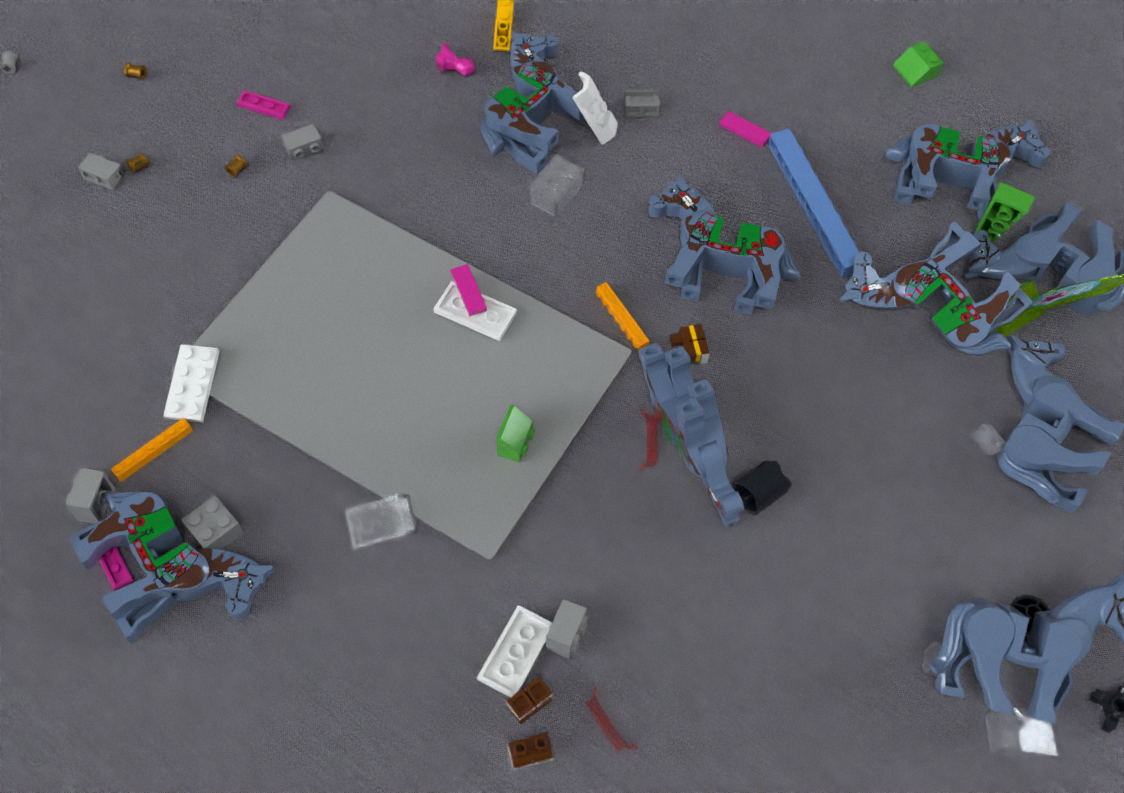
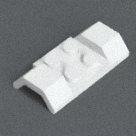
(595, 110)

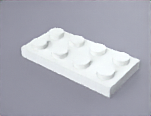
(490, 323)
(191, 383)
(515, 652)

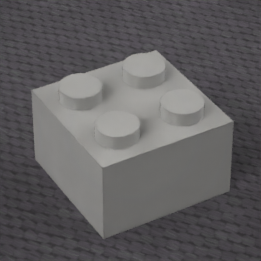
(87, 495)
(212, 525)
(566, 629)

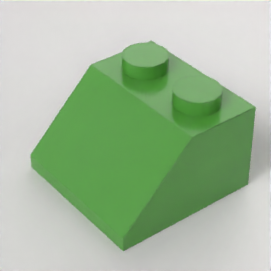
(918, 64)
(514, 435)

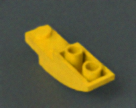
(503, 25)

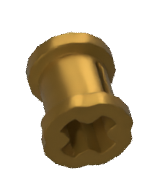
(135, 71)
(131, 162)
(236, 165)

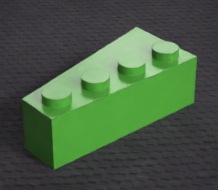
(1004, 209)

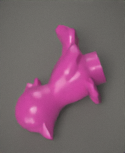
(449, 61)

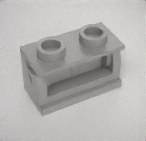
(641, 103)
(302, 142)
(101, 171)

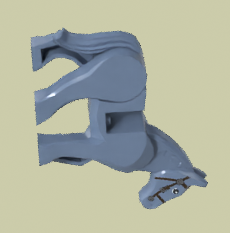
(1044, 249)
(1048, 415)
(1054, 647)

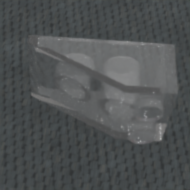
(381, 521)
(1019, 735)

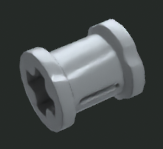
(8, 64)

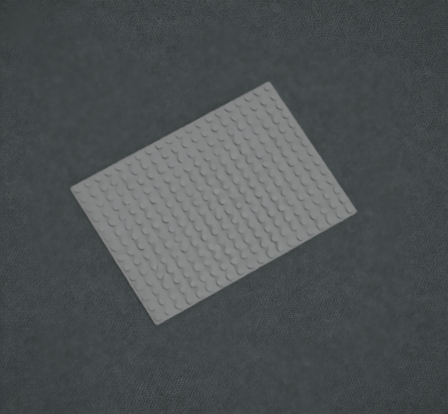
(359, 371)

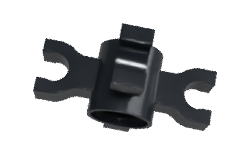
(1113, 715)

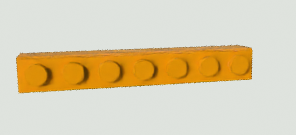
(622, 316)
(151, 450)

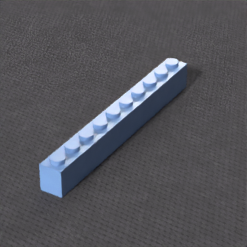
(814, 201)

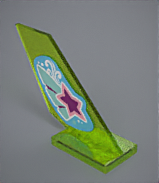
(1058, 297)

